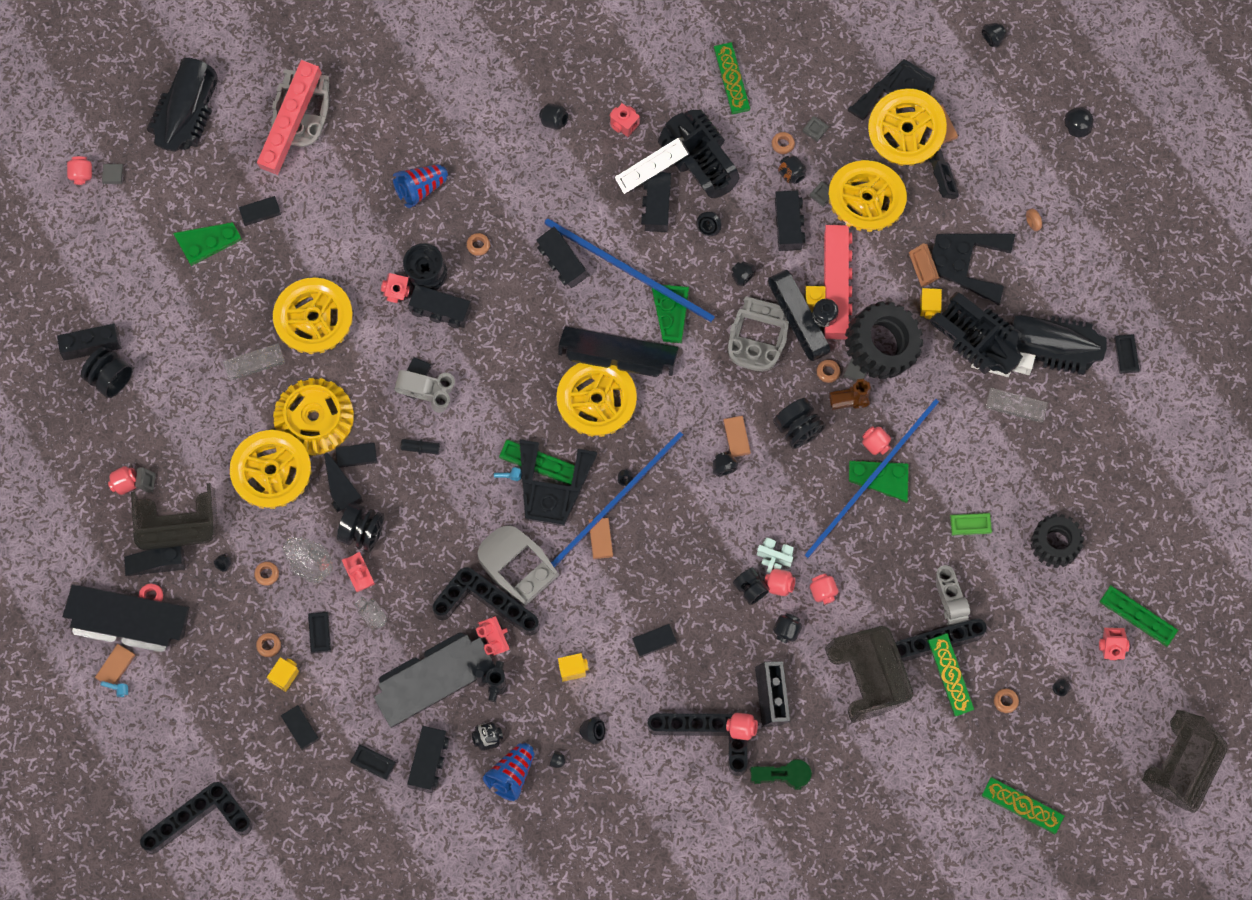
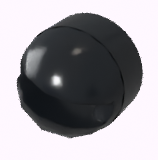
(624, 482)
(218, 562)
(1059, 691)
(557, 760)

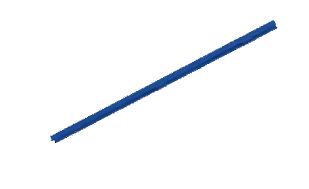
(629, 270)
(871, 478)
(605, 511)

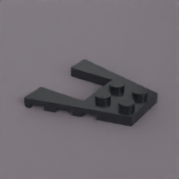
(902, 76)
(953, 255)
(549, 501)

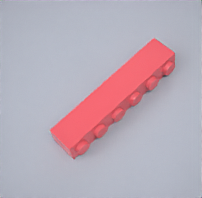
(289, 117)
(837, 276)

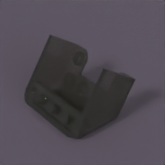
(174, 530)
(876, 670)
(1190, 763)

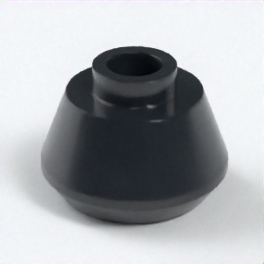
(993, 34)
(709, 223)
(743, 273)
(724, 464)
(593, 730)

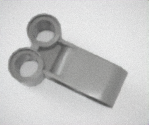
(425, 388)
(955, 607)

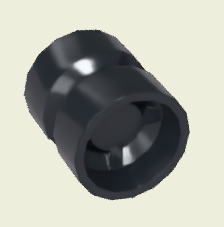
(752, 592)

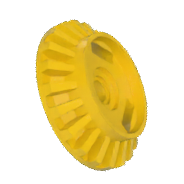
(926, 115)
(880, 182)
(325, 297)
(572, 402)
(332, 428)
(247, 465)

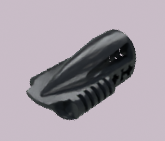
(185, 108)
(706, 157)
(979, 335)
(1060, 342)

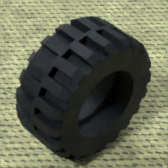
(899, 324)

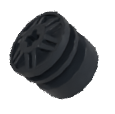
(421, 258)
(106, 371)
(798, 422)
(364, 528)

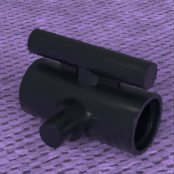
(493, 674)

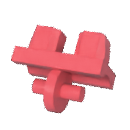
(358, 572)
(493, 635)

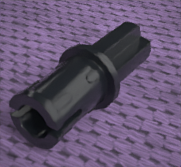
(420, 446)

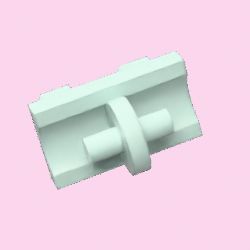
(767, 552)

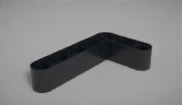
(486, 598)
(706, 730)
(196, 815)

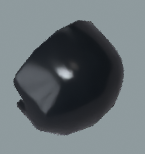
(1079, 122)

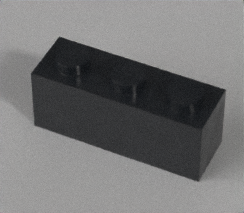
(656, 203)
(789, 220)
(562, 258)
(439, 306)
(87, 341)
(772, 694)
(428, 759)

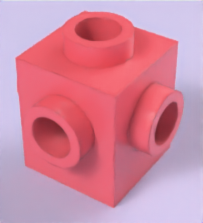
(624, 119)
(401, 284)
(1114, 643)

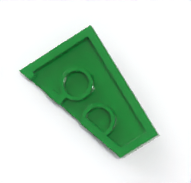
(206, 241)
(671, 314)
(890, 481)

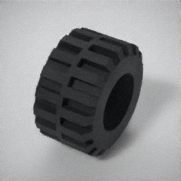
(1047, 552)

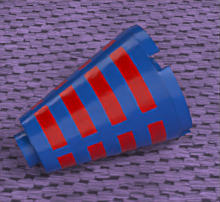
(418, 183)
(510, 772)

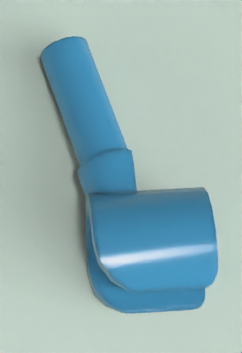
(514, 475)
(121, 689)

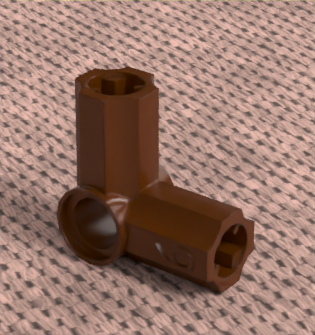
(853, 397)

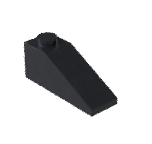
(340, 487)
(155, 561)

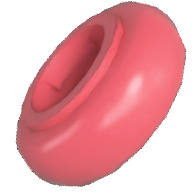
(152, 587)

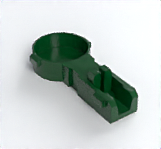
(797, 776)

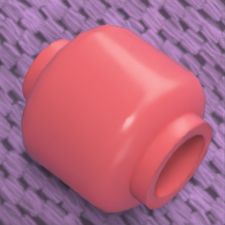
(79, 170)
(876, 440)
(122, 480)
(780, 582)
(824, 589)
(742, 726)

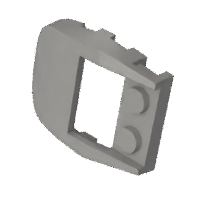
(311, 125)
(751, 353)
(502, 548)

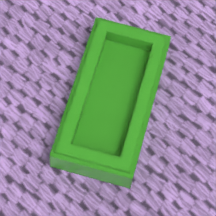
(970, 524)

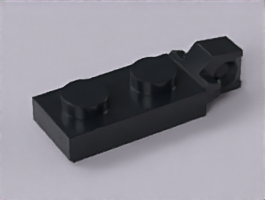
(944, 176)

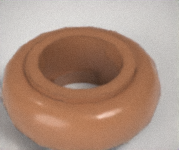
(783, 150)
(1034, 219)
(478, 251)
(828, 378)
(266, 581)
(268, 653)
(1006, 692)

